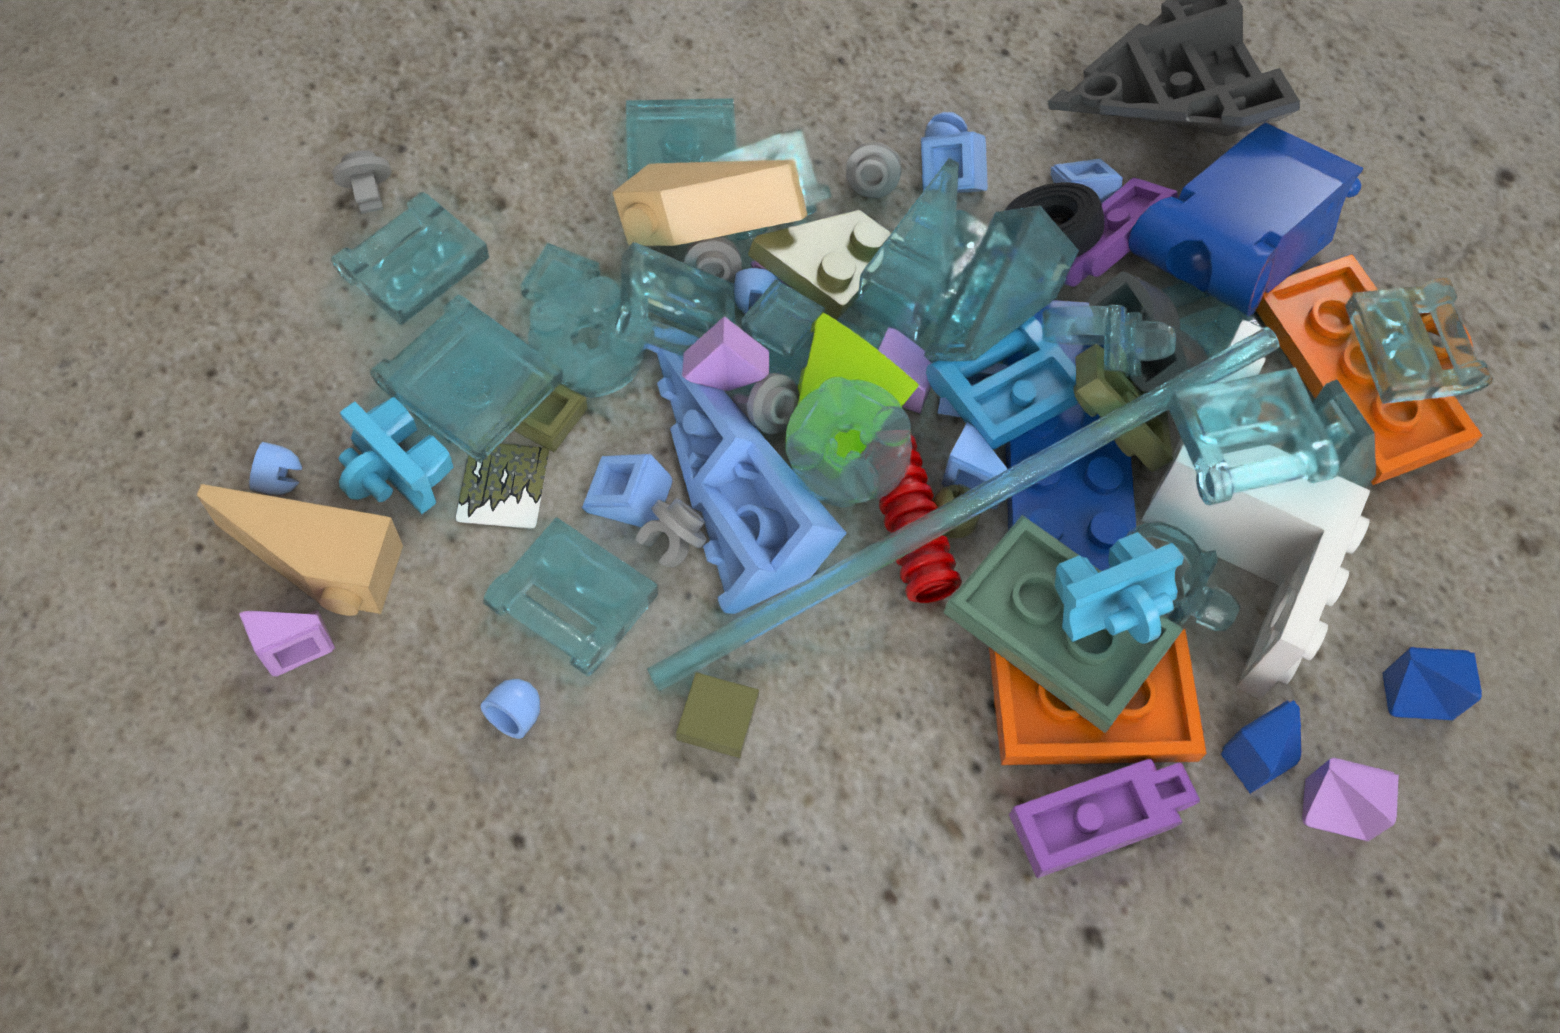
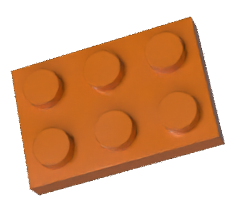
(1156, 724)

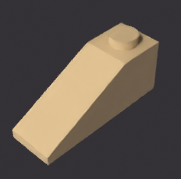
(707, 200)
(326, 551)

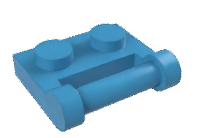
(1015, 396)

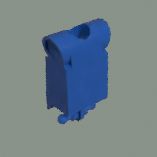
(1248, 217)

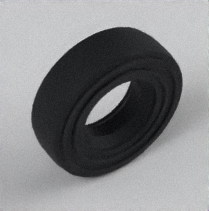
(1072, 202)

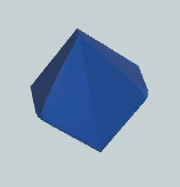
(1432, 684)
(1266, 746)

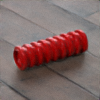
(929, 568)

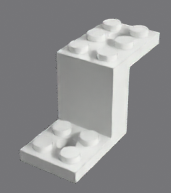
(1278, 532)

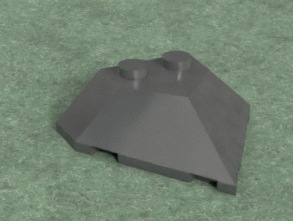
(1185, 73)

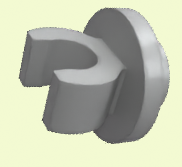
(873, 169)
(363, 172)
(715, 257)
(770, 403)
(680, 525)

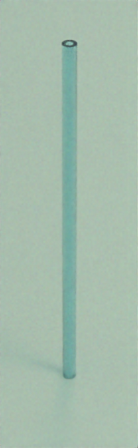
(957, 511)

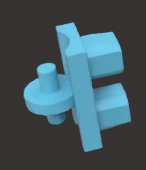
(382, 458)
(1122, 597)

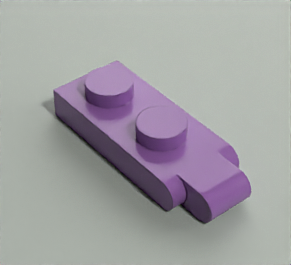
(1120, 215)
(1102, 815)

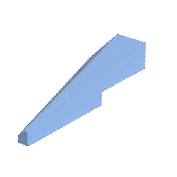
(756, 513)

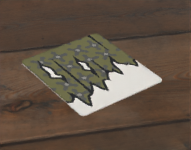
(504, 487)

